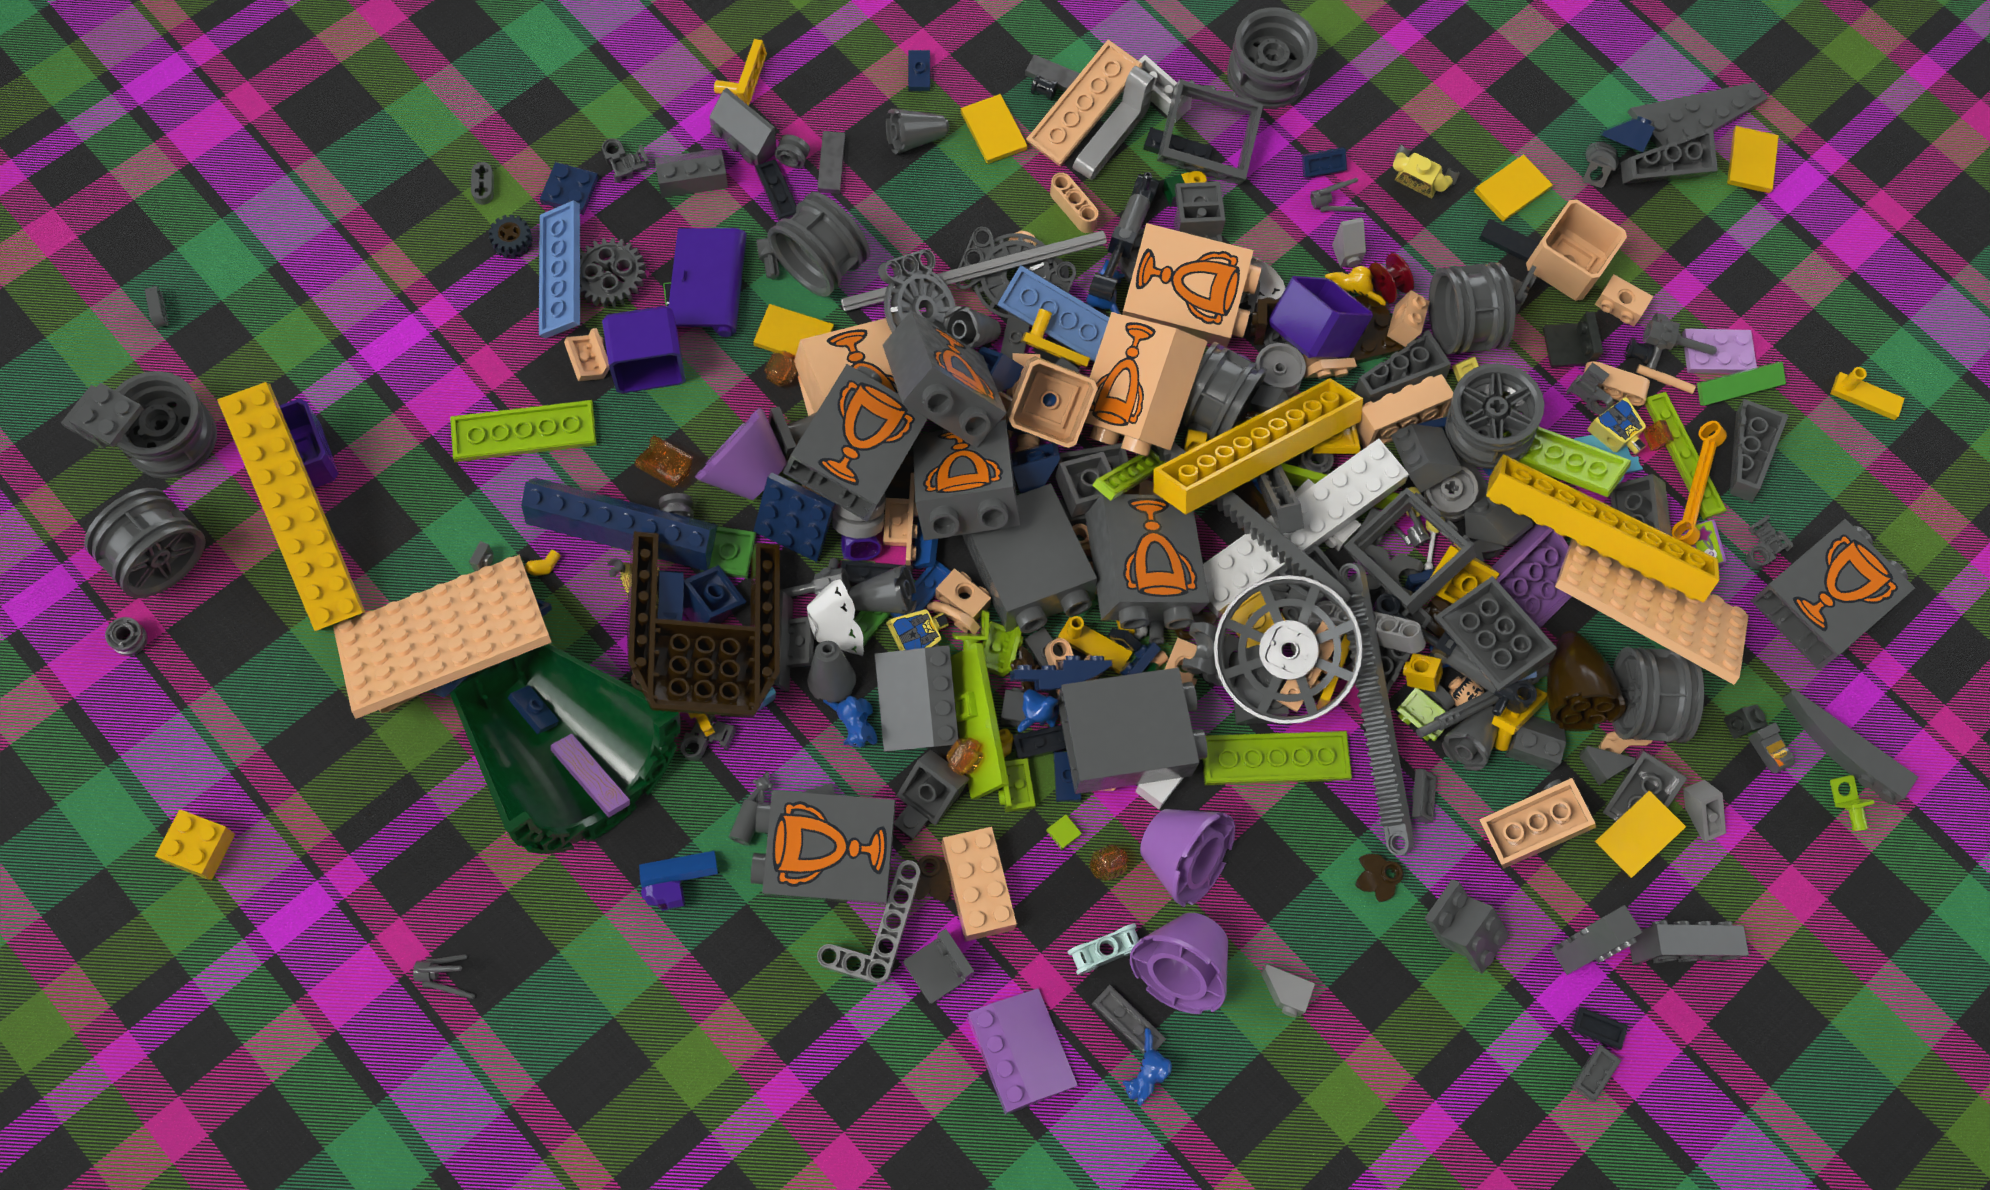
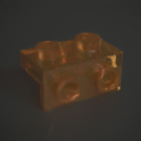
(665, 462)

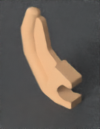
(961, 619)
(1617, 745)

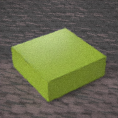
(965, 707)
(1063, 832)

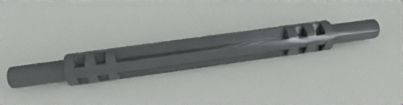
(1469, 708)

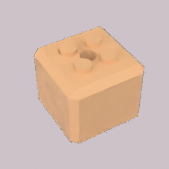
(1576, 250)
(1064, 419)

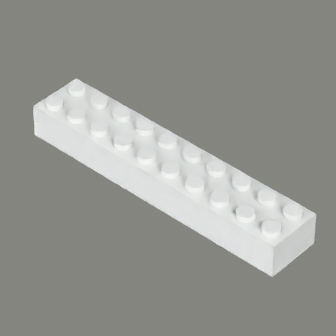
(1325, 511)

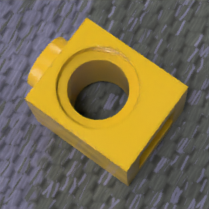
(1423, 672)

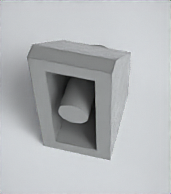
(1350, 243)
(1705, 809)
(1288, 990)

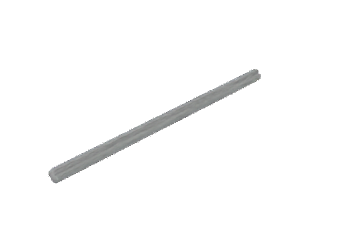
(990, 266)

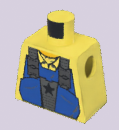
(1619, 427)
(917, 629)

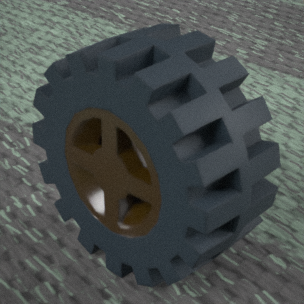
(510, 228)

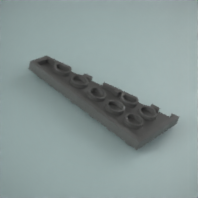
(1698, 112)

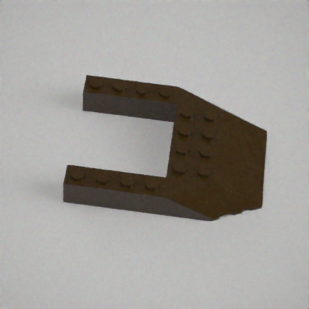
(700, 663)

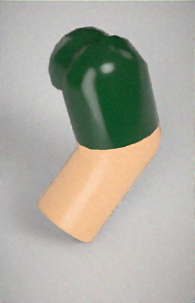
(1156, 662)

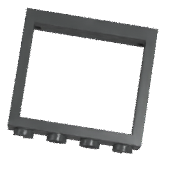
(1207, 167)
(1383, 521)

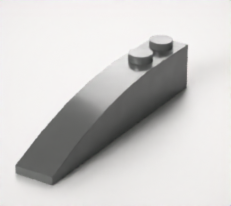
(1281, 500)
(1851, 751)

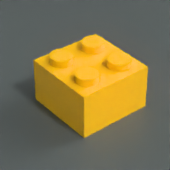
(1466, 580)
(195, 844)

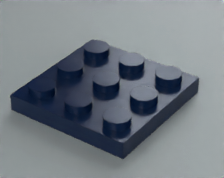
(794, 517)

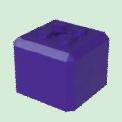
(1319, 318)
(643, 349)
(310, 442)

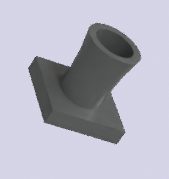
(788, 434)

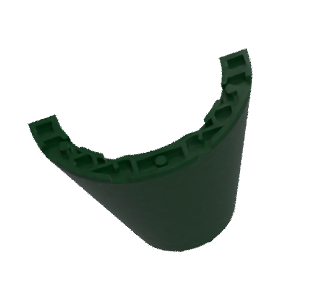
(530, 786)

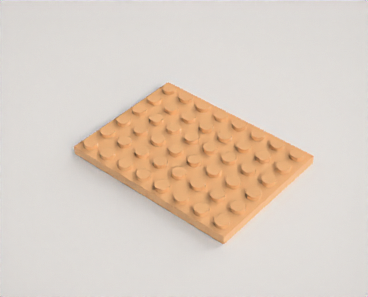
(1704, 633)
(439, 636)

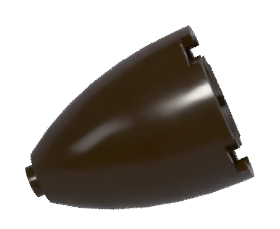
(1581, 685)

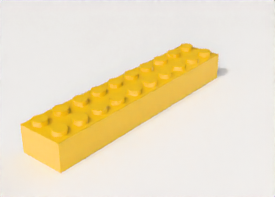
(1257, 445)
(291, 505)
(1603, 528)

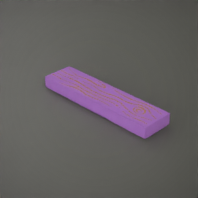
(590, 775)

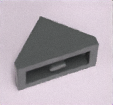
(1604, 764)

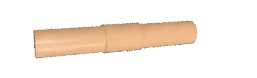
(1665, 379)

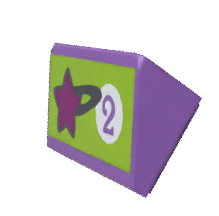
(1710, 541)

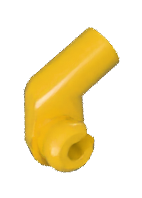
(543, 567)
(1006, 741)

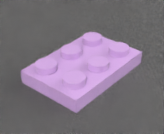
(1733, 353)

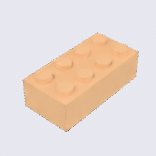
(1409, 406)
(1538, 823)
(978, 884)

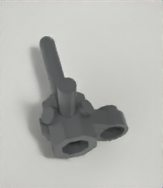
(1666, 335)
(821, 580)

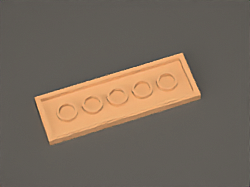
(1083, 103)

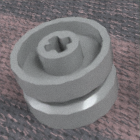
(1284, 367)
(1452, 506)
(855, 527)

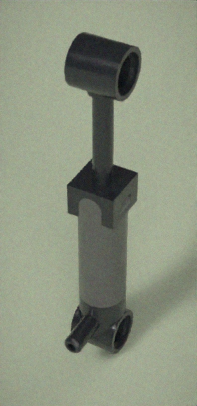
(1125, 234)
(1451, 654)

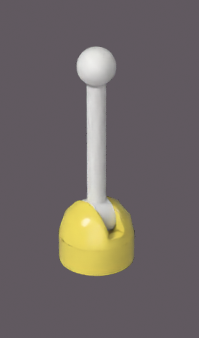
(1428, 565)

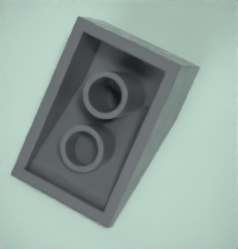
(1645, 775)

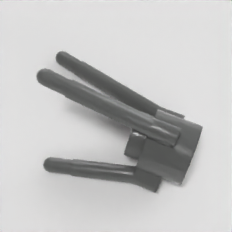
(1323, 197)
(1416, 534)
(429, 970)

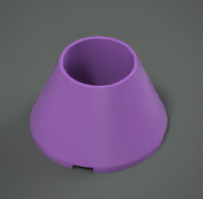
(745, 459)
(1187, 851)
(1184, 963)

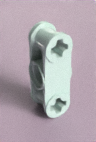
(1094, 958)

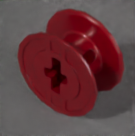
(1393, 277)

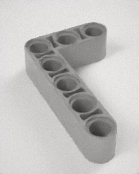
(1119, 125)
(1391, 630)
(884, 933)

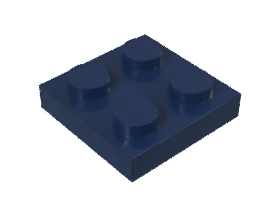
(569, 184)

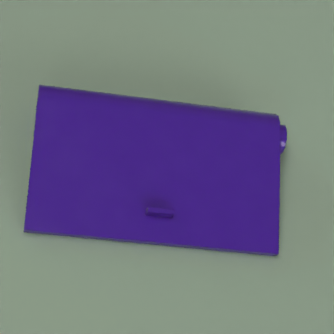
(708, 278)

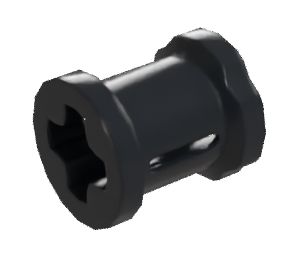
(1044, 87)
(1638, 351)

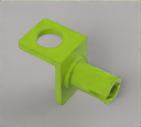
(969, 638)
(1851, 802)

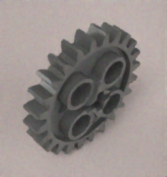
(622, 257)

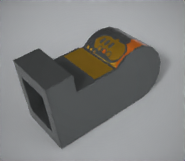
(1772, 748)

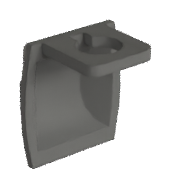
(1600, 155)

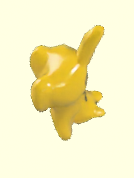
(1357, 282)

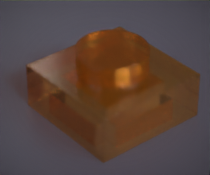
(1658, 435)

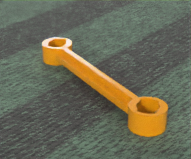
(1699, 482)

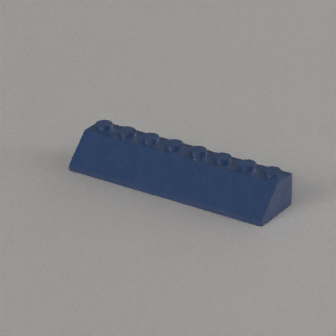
(615, 520)

